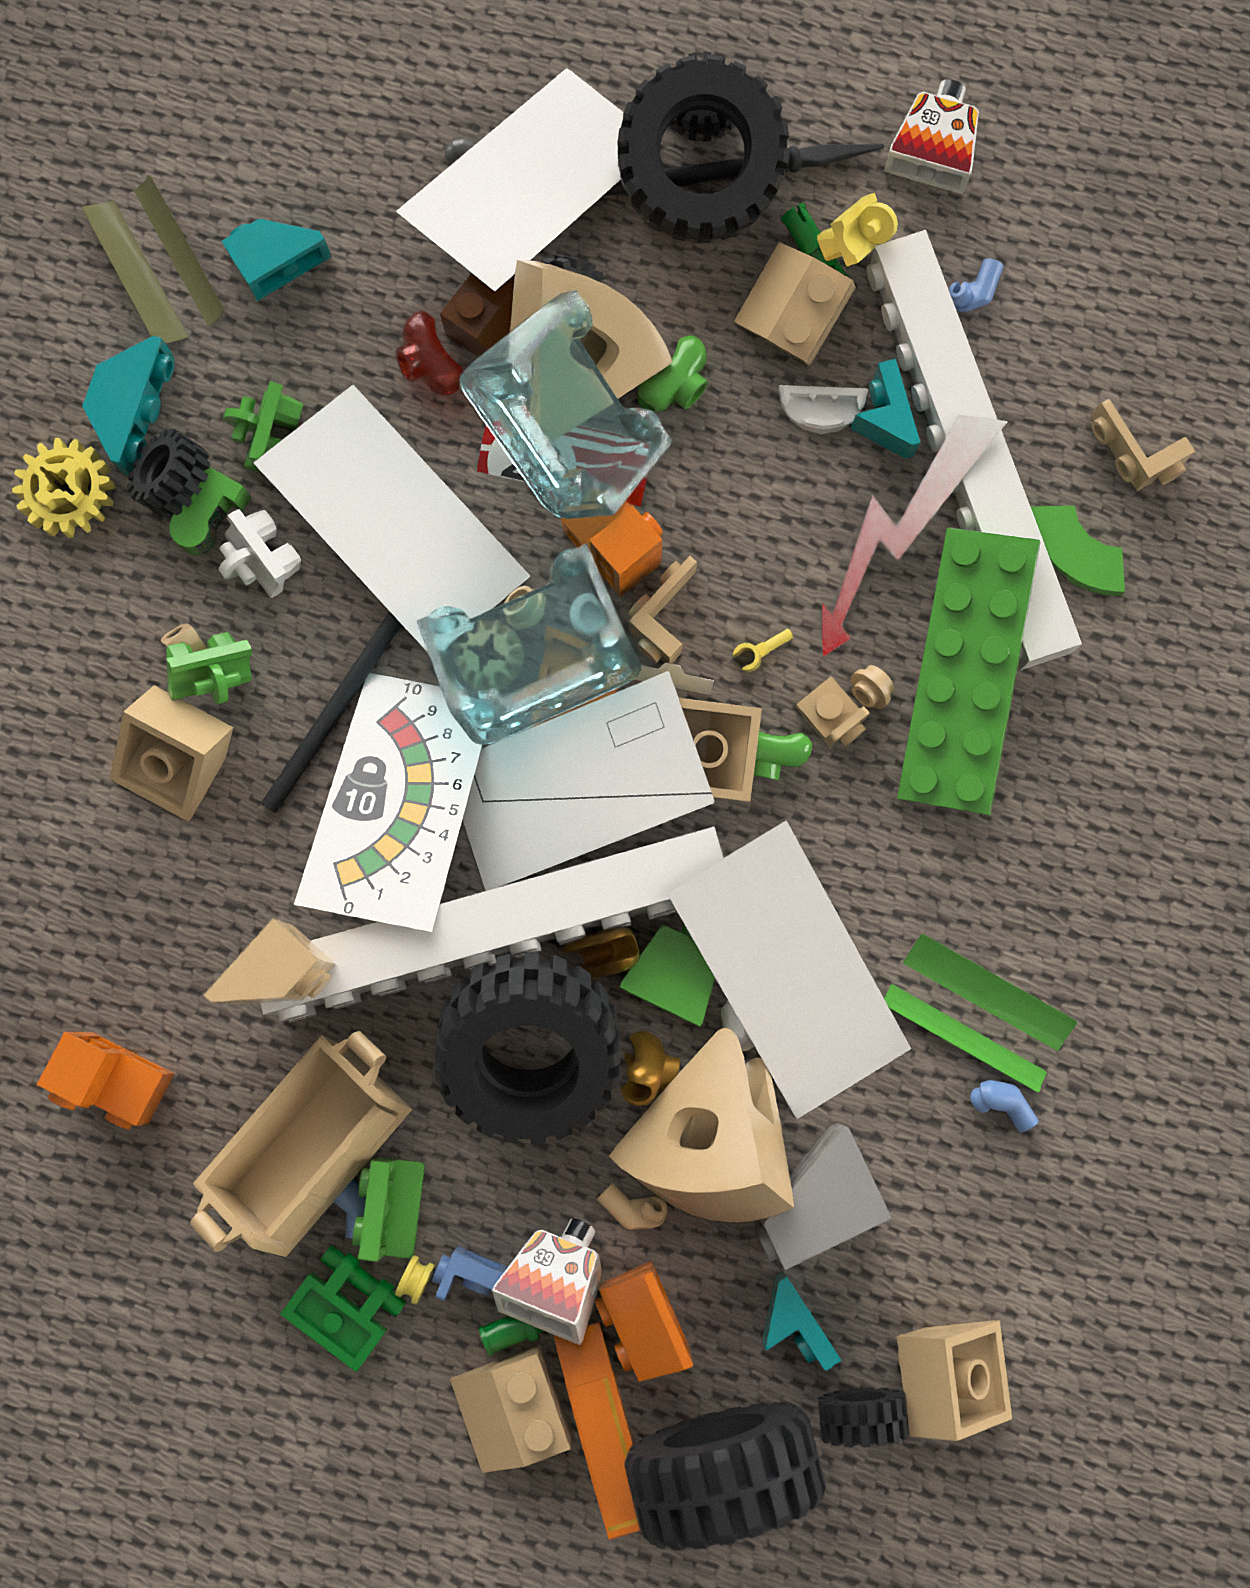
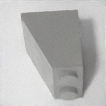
(831, 1202)

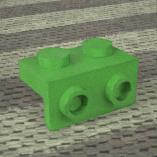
(391, 1208)

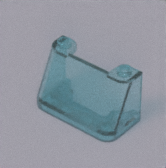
(561, 415)
(531, 652)

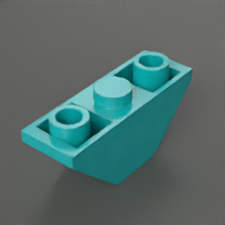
(126, 398)

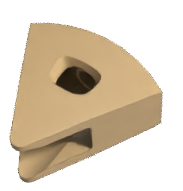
(621, 338)
(713, 1139)

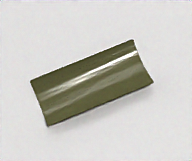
(136, 272)

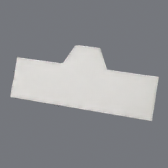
(678, 677)

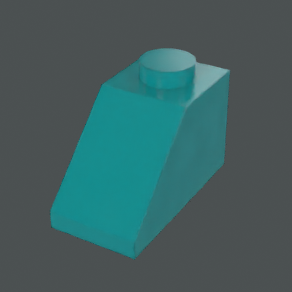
(274, 254)

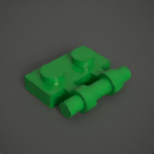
(336, 1321)

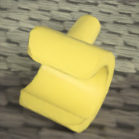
(762, 648)

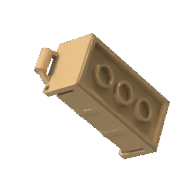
(300, 1148)

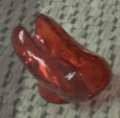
(425, 356)

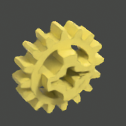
(69, 467)

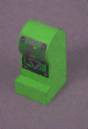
(197, 524)

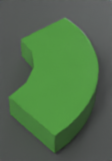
(1077, 554)

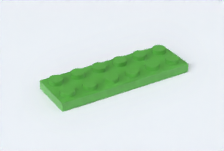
(969, 670)

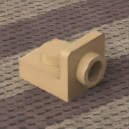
(833, 714)

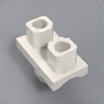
(251, 558)

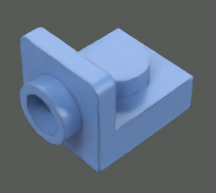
(478, 1272)

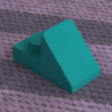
(893, 422)
(788, 1314)

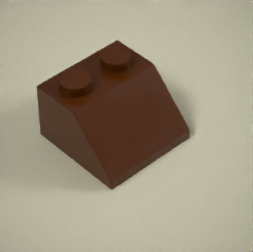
(478, 314)

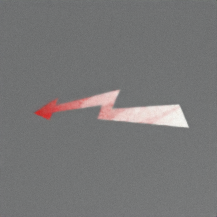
(955, 458)

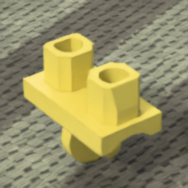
(858, 230)

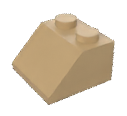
(795, 303)
(725, 744)
(169, 751)
(274, 968)
(954, 1379)
(512, 1411)

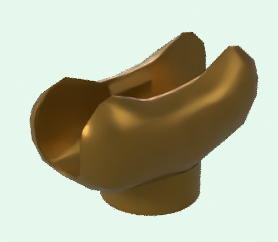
(606, 951)
(648, 1069)

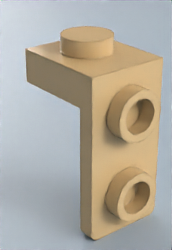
(1130, 459)
(654, 639)

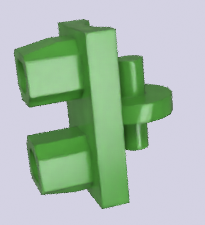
(273, 409)
(208, 670)

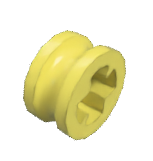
(415, 1279)

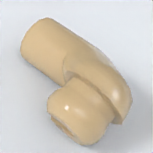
(633, 1213)

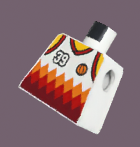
(936, 139)
(553, 1282)

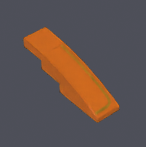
(601, 1426)

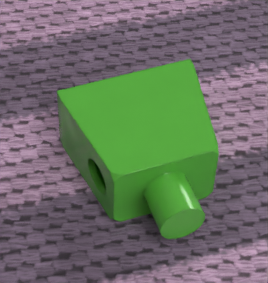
(672, 975)

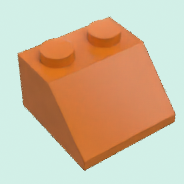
(645, 1324)

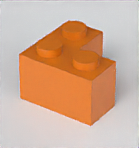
(622, 544)
(104, 1074)

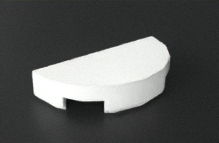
(822, 408)

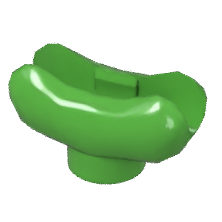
(679, 380)
(780, 751)

